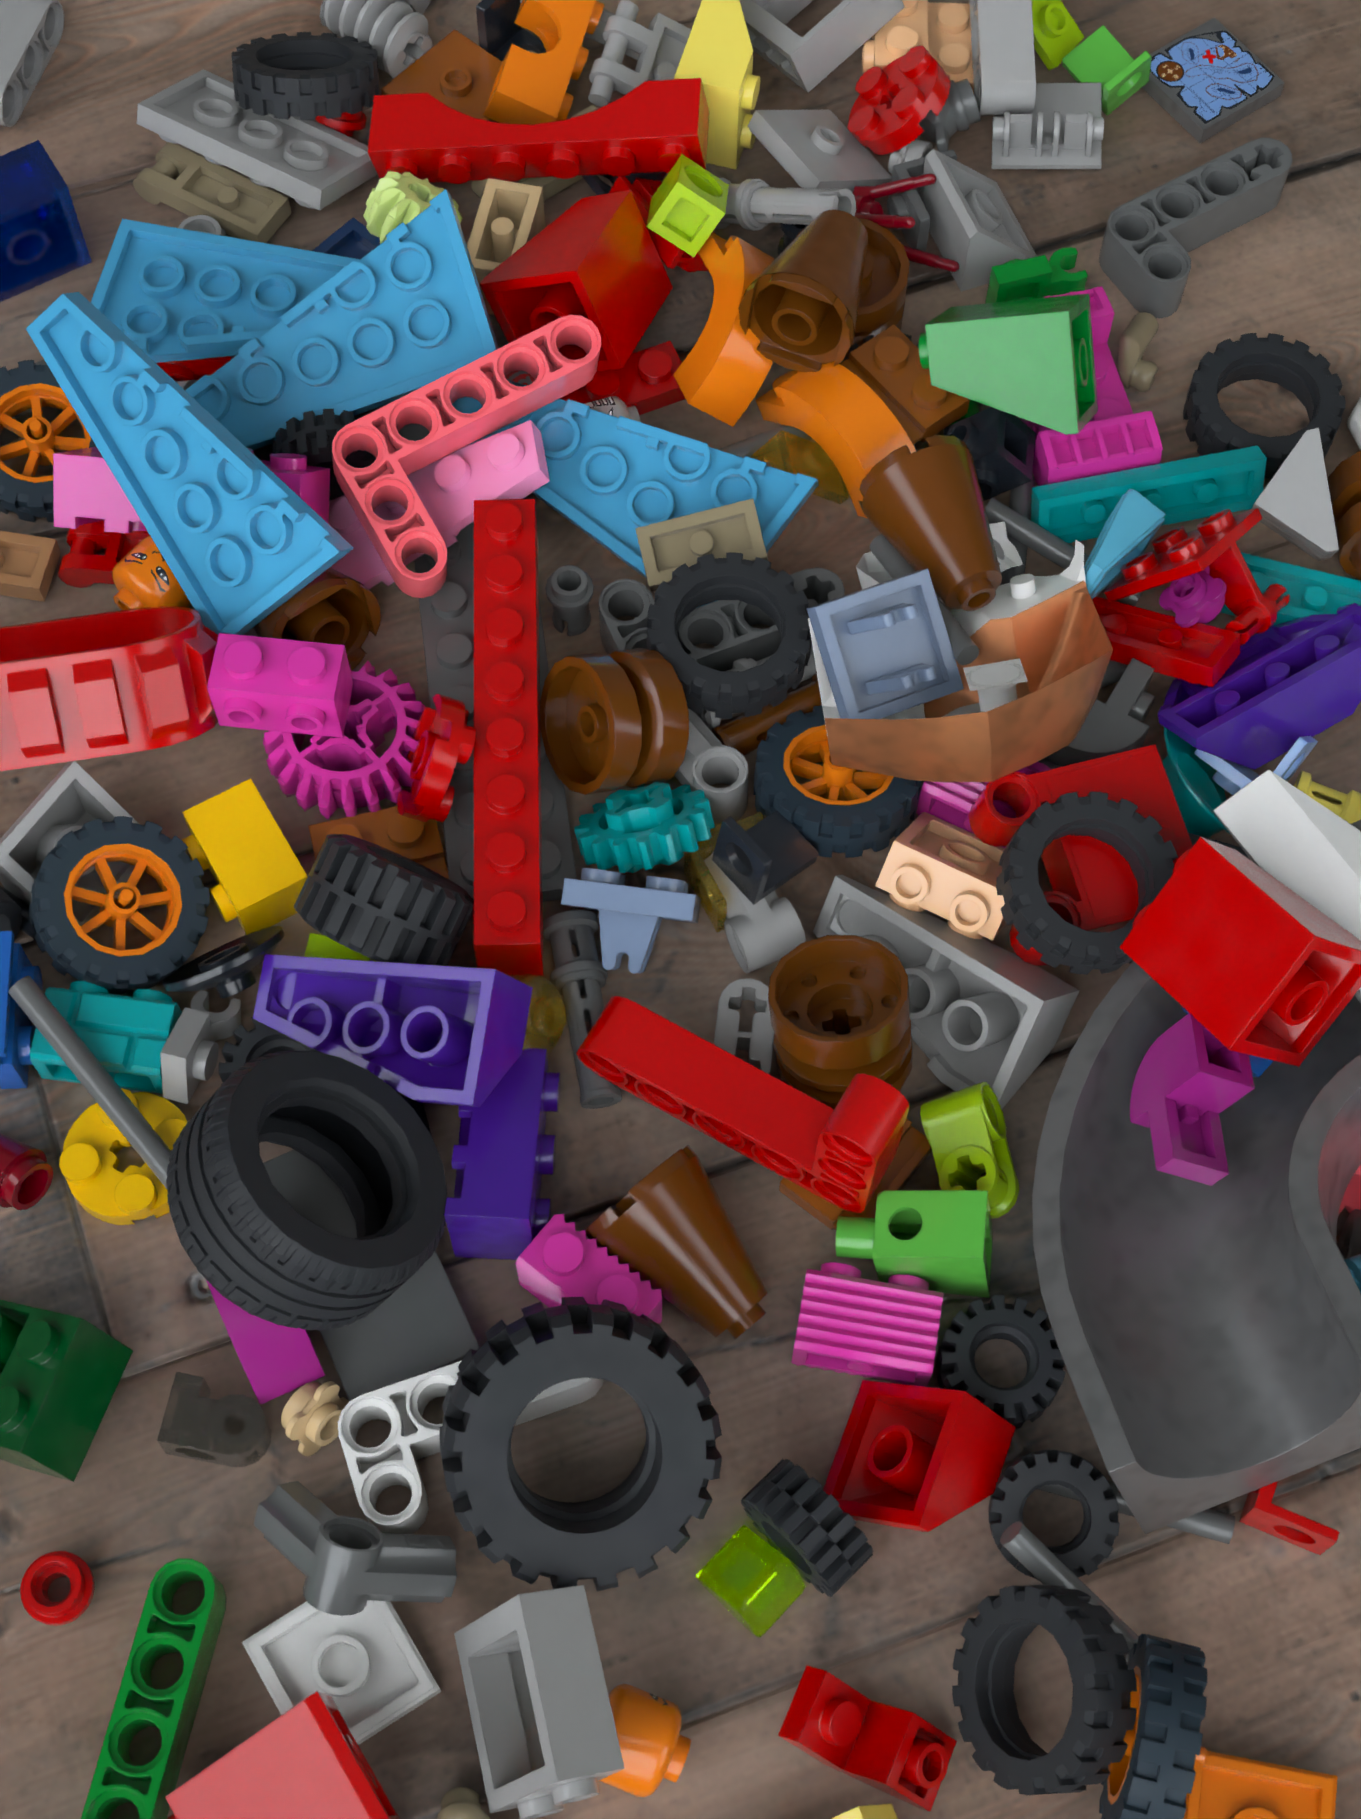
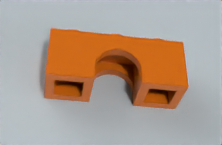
(534, 85)

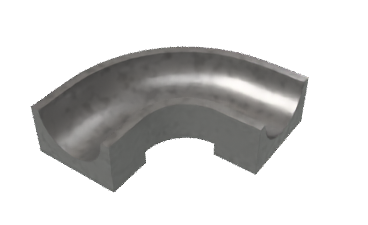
(1192, 1314)

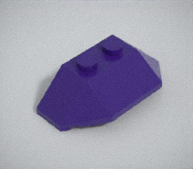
(1278, 689)

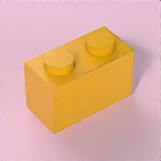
(247, 857)

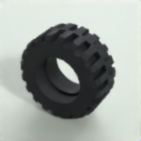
(599, 1534)

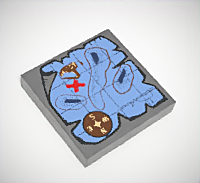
(1210, 80)

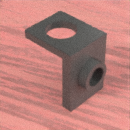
(910, 203)

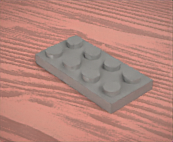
(284, 154)

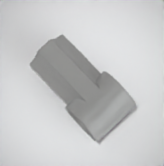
(711, 763)
(759, 931)

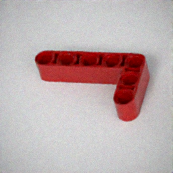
(819, 1148)

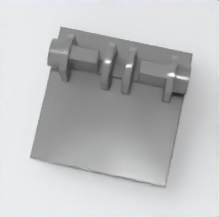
(1058, 134)

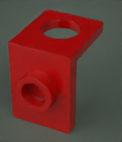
(1276, 1521)

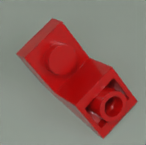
(867, 1739)

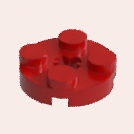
(897, 100)
(441, 744)

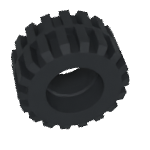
(383, 903)

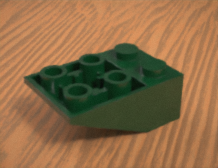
(53, 1387)

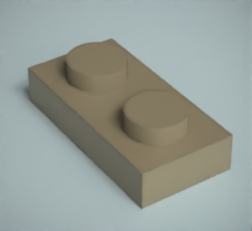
(687, 537)

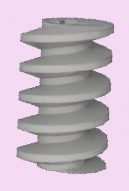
(385, 24)

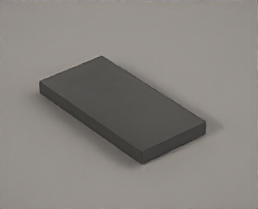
(406, 1334)

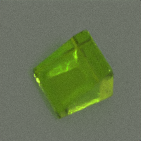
(752, 1581)

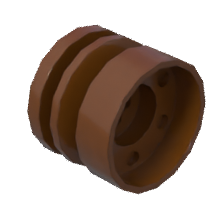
(838, 1014)

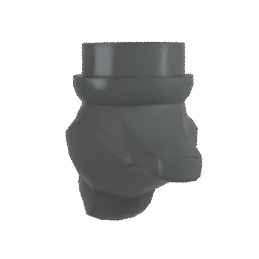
(956, 114)

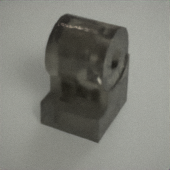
(212, 1430)

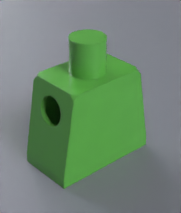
(926, 1236)

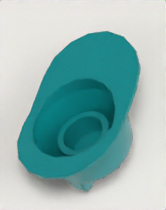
(1193, 787)

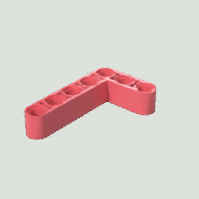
(449, 432)

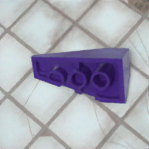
(415, 1026)

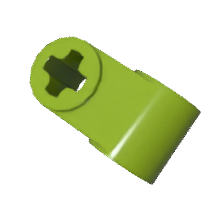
(970, 1139)

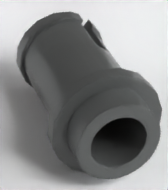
(570, 592)

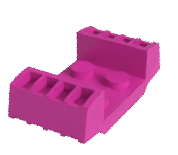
(1114, 436)

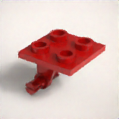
(1211, 545)

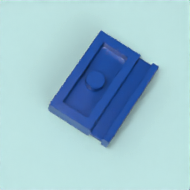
(15, 1026)

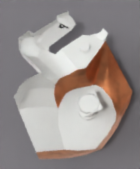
(1020, 696)

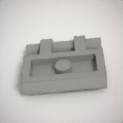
(658, 46)

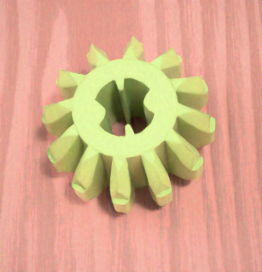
(398, 200)

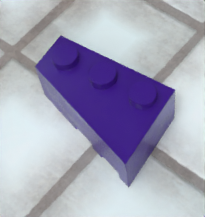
(503, 1162)

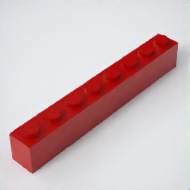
(507, 739)

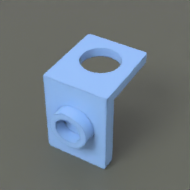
(1234, 776)

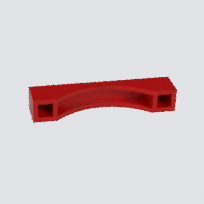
(628, 136)

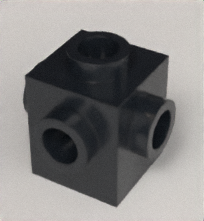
(1000, 449)

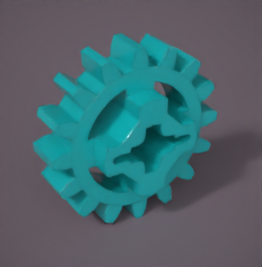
(644, 827)

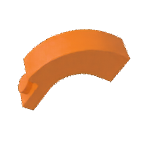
(724, 364)
(840, 416)

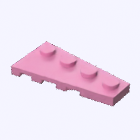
(491, 469)

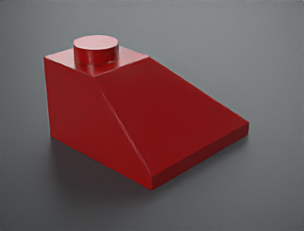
(916, 1455)

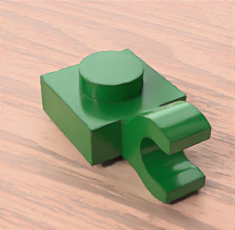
(1036, 277)

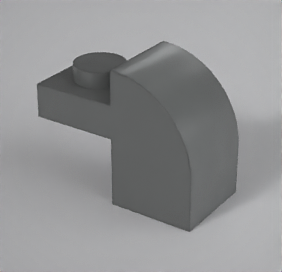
(1114, 724)

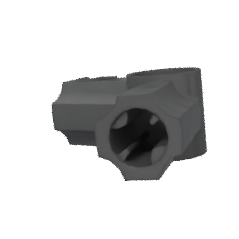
(350, 1558)

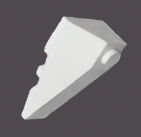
(1299, 846)

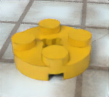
(91, 1162)

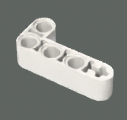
(415, 1438)

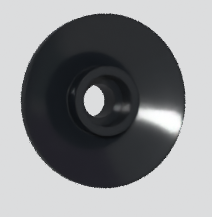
(226, 966)

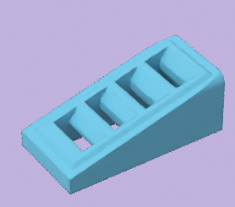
(1121, 539)

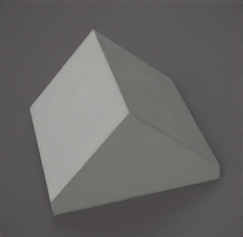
(971, 220)
(1299, 500)
(61, 807)

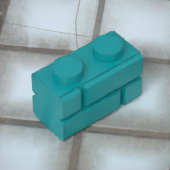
(117, 1029)

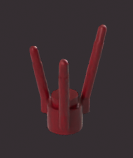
(869, 209)

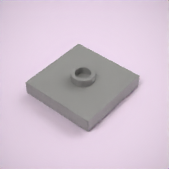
(816, 149)

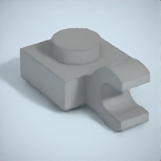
(191, 1047)

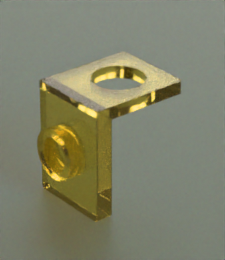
(805, 457)
(703, 881)

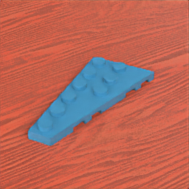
(201, 291)
(360, 336)
(629, 475)
(206, 500)

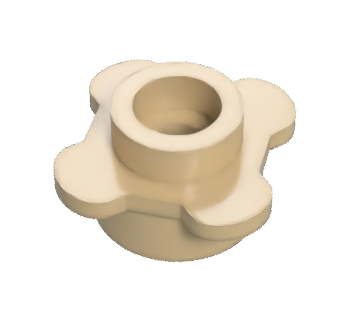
(313, 1416)

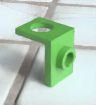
(1106, 62)

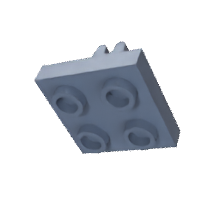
(885, 647)
(630, 914)

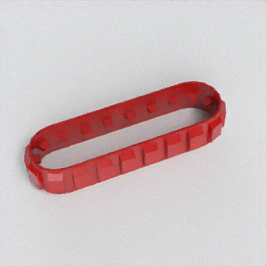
(103, 685)

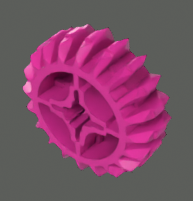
(337, 769)

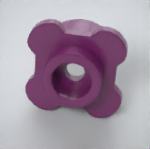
(1194, 598)

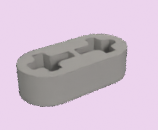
(727, 1032)

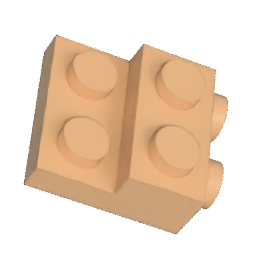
(937, 26)
(947, 874)

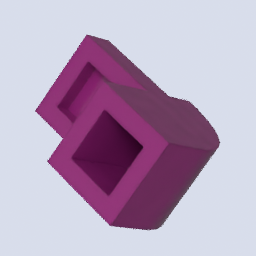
(1181, 1093)

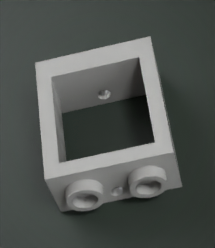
(825, 46)
(538, 1702)

